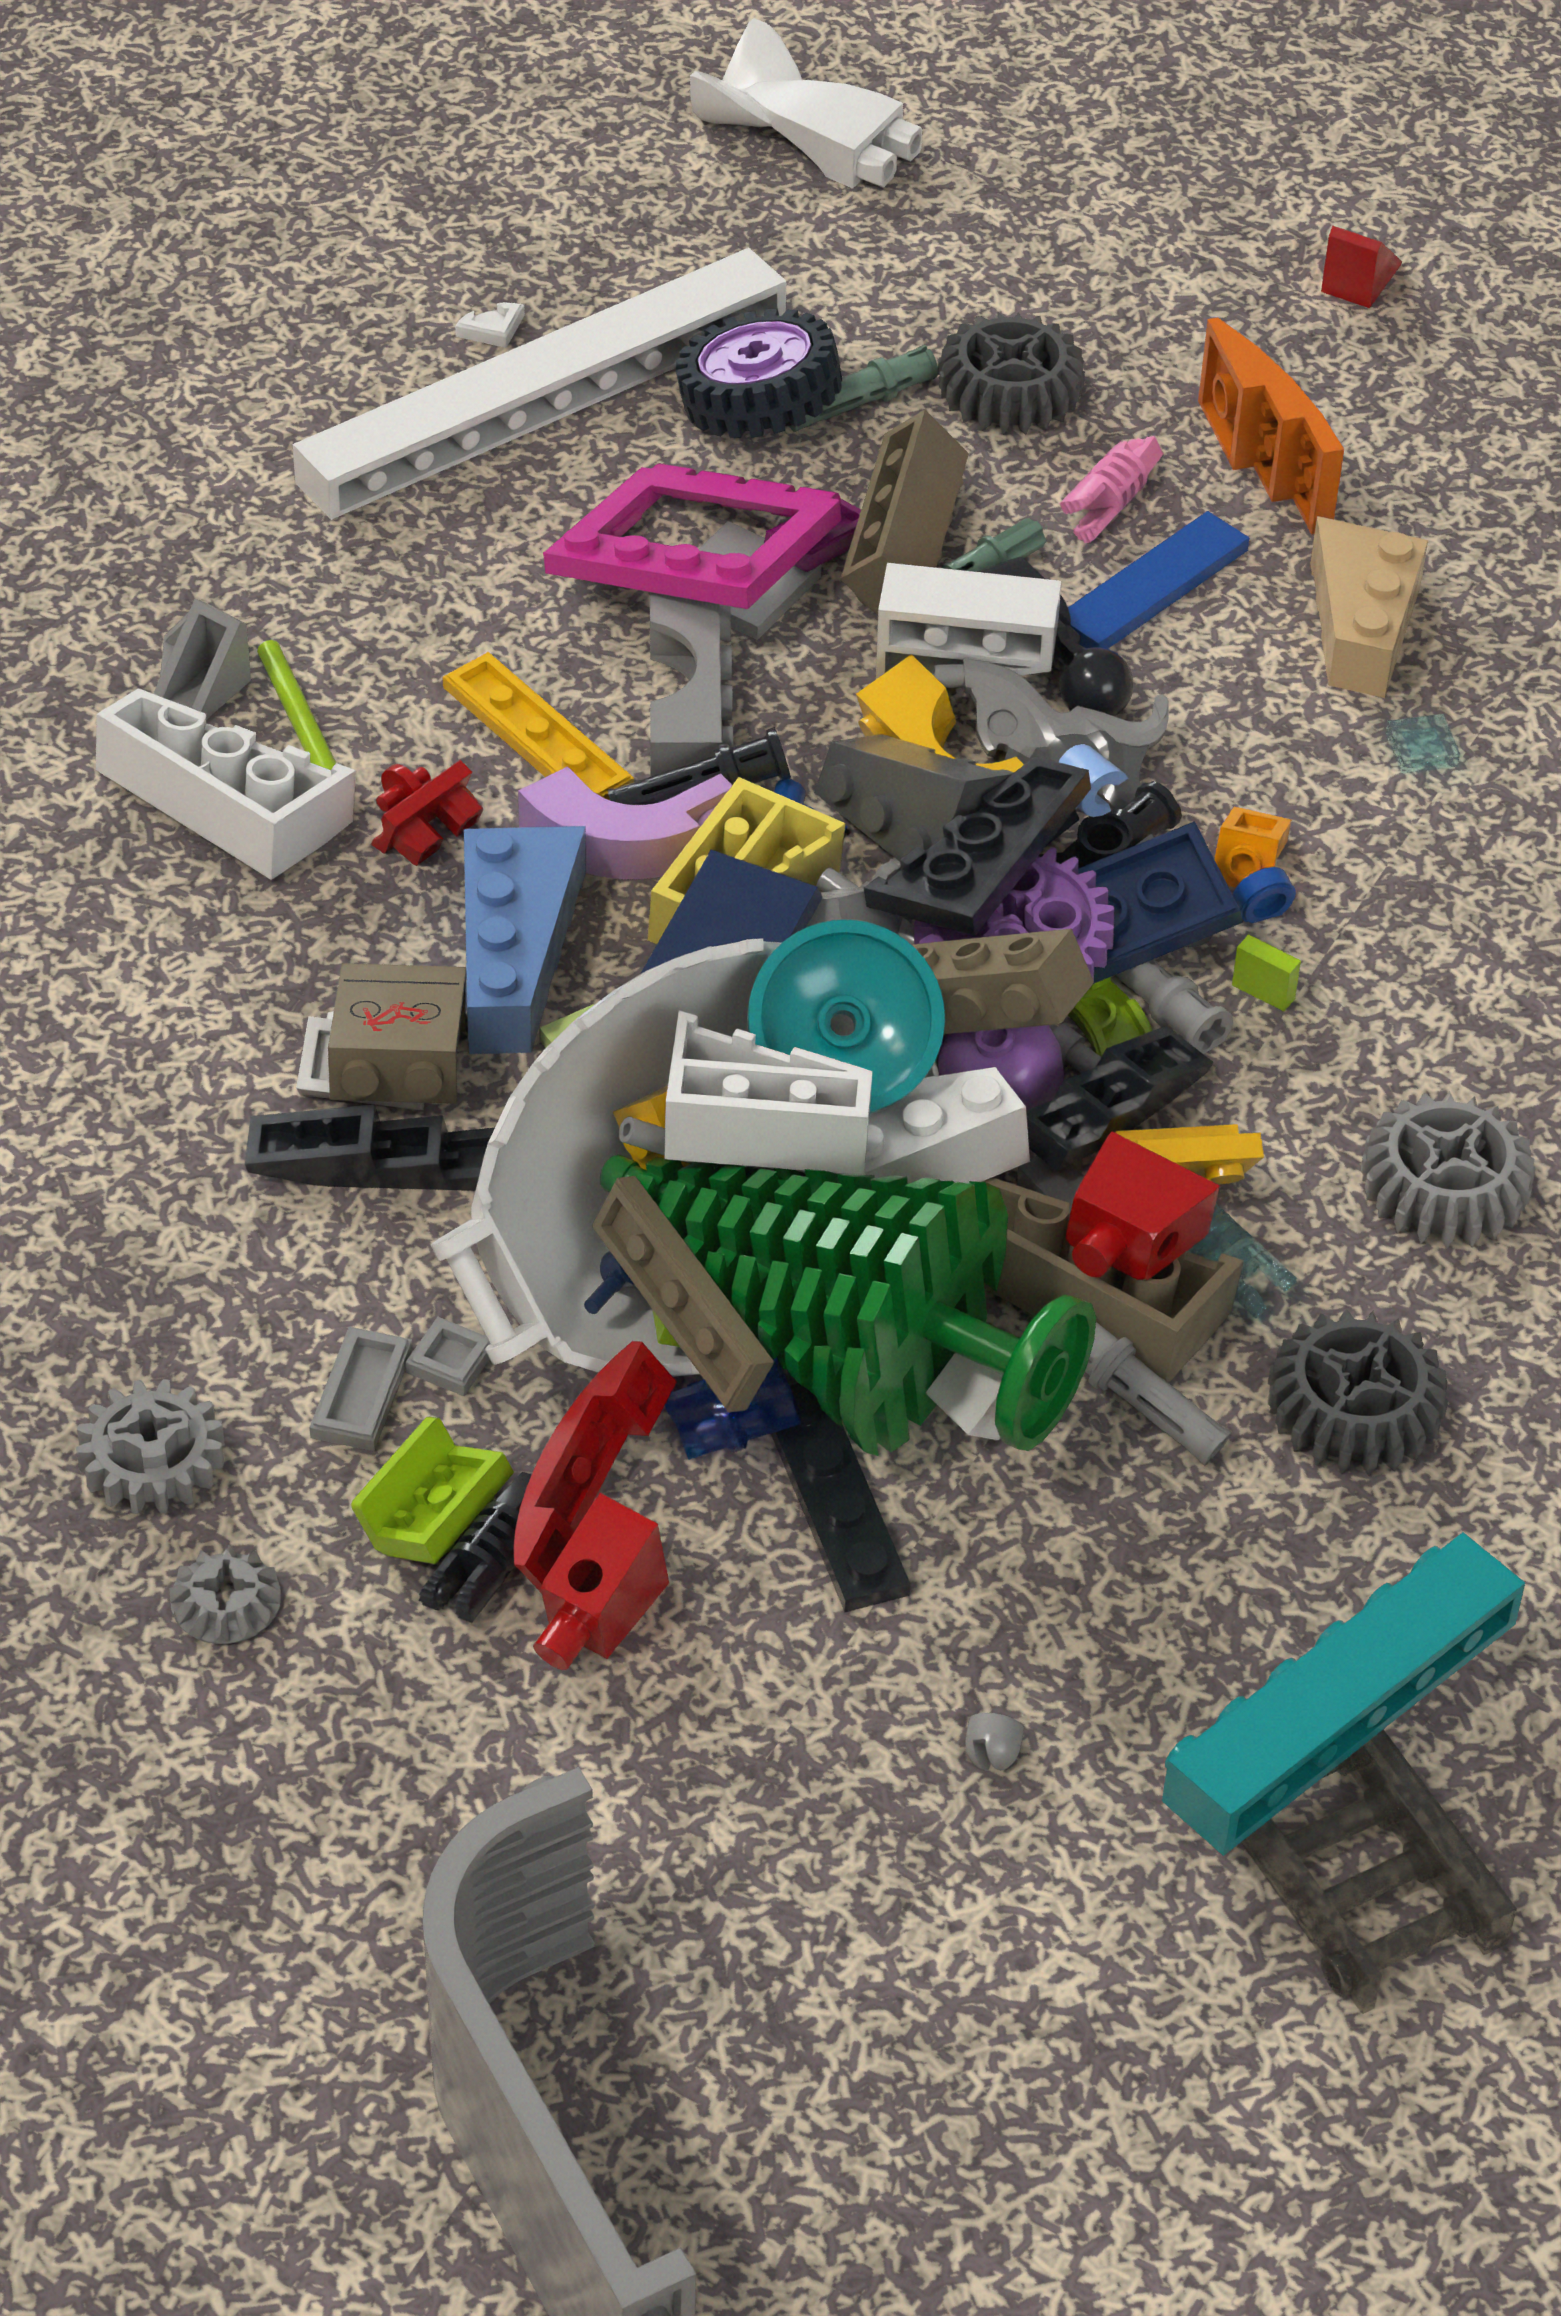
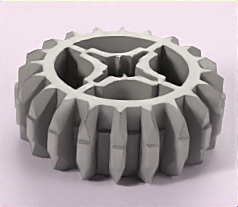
(1448, 1175)

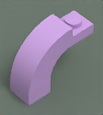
(620, 837)

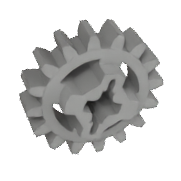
(150, 1446)

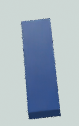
(1156, 580)

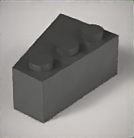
(901, 789)

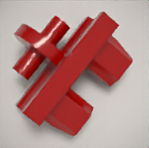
(415, 800)

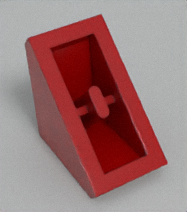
(1357, 267)

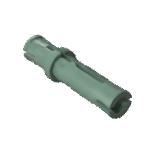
(879, 380)

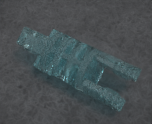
(1231, 1239)

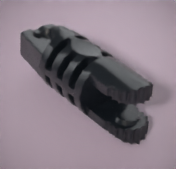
(480, 1557)

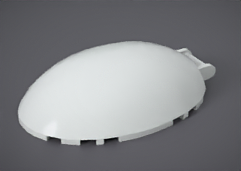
(547, 1157)

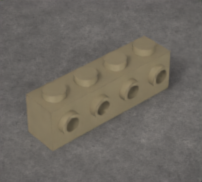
(905, 505)
(1008, 979)

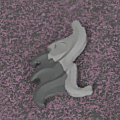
(1022, 724)

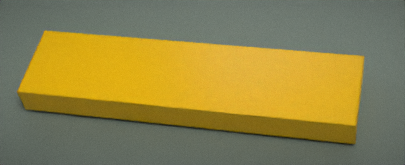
(531, 724)

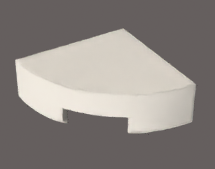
(493, 326)

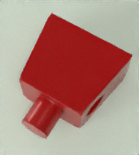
(1137, 1211)
(601, 1583)

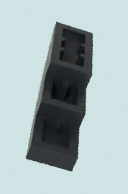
(1117, 1095)
(362, 1152)

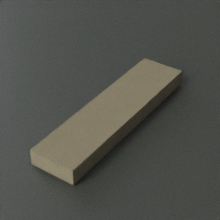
(682, 1294)

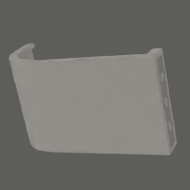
(494, 1912)

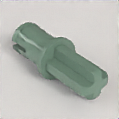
(1014, 542)

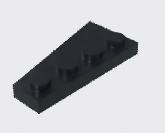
(985, 852)

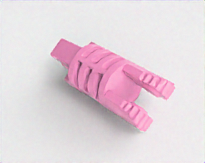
(1111, 485)

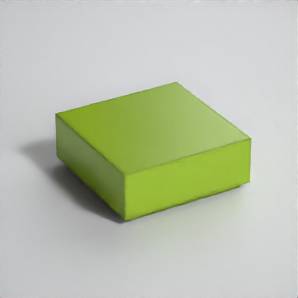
(1266, 972)

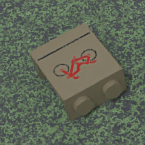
(397, 1033)

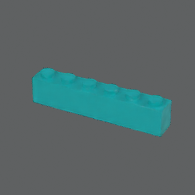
(1340, 1692)

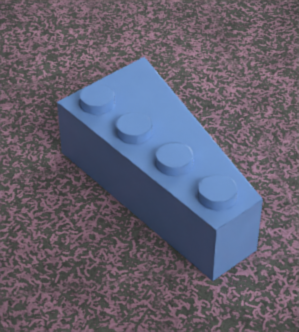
(516, 919)

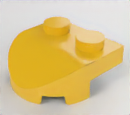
(1209, 1151)

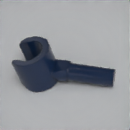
(613, 1281)

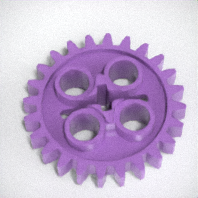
(1047, 900)

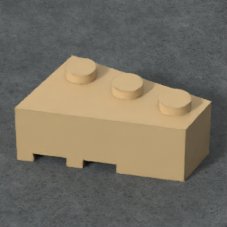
(1364, 600)

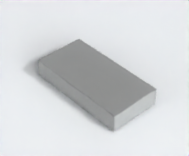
(361, 1389)

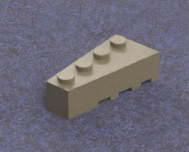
(1162, 1316)

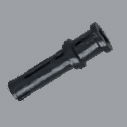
(750, 761)

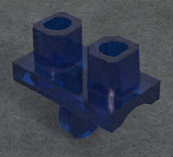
(709, 1427)

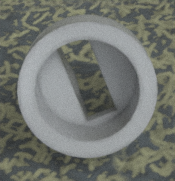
(993, 1740)

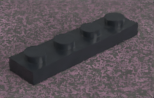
(840, 1508)

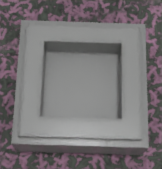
(449, 1356)

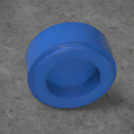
(1264, 894)

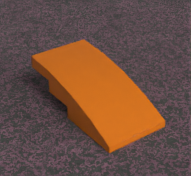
(1269, 424)

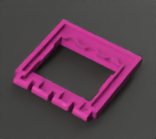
(600, 555)

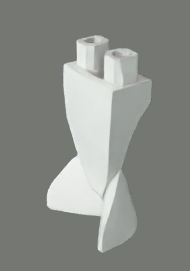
(837, 125)

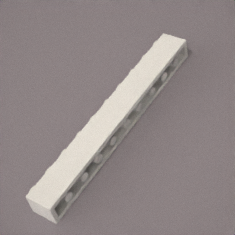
(528, 385)

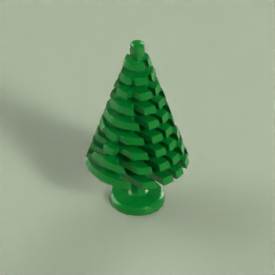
(872, 1289)

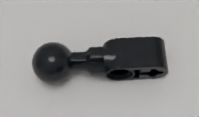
(1089, 676)

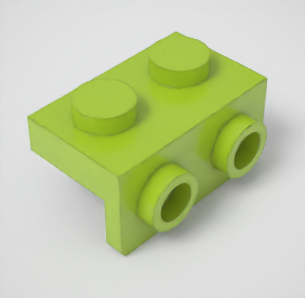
(428, 1494)

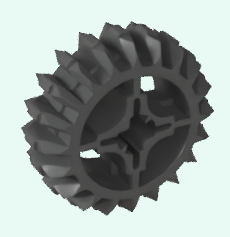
(1011, 372)
(1372, 1388)

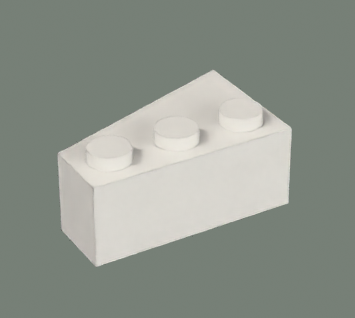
(762, 1105)

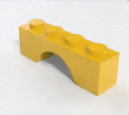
(913, 708)

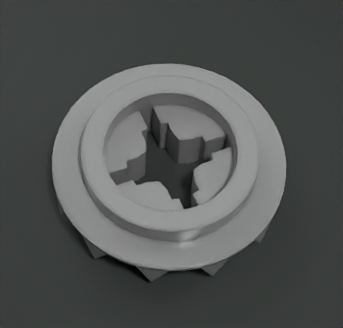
(250, 1605)

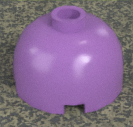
(1024, 1057)

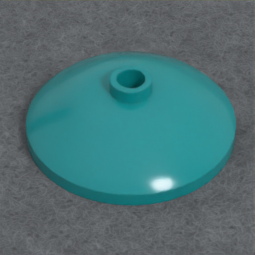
(859, 974)

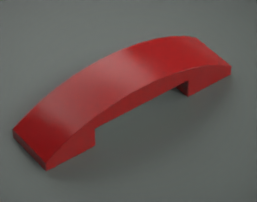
(577, 1458)

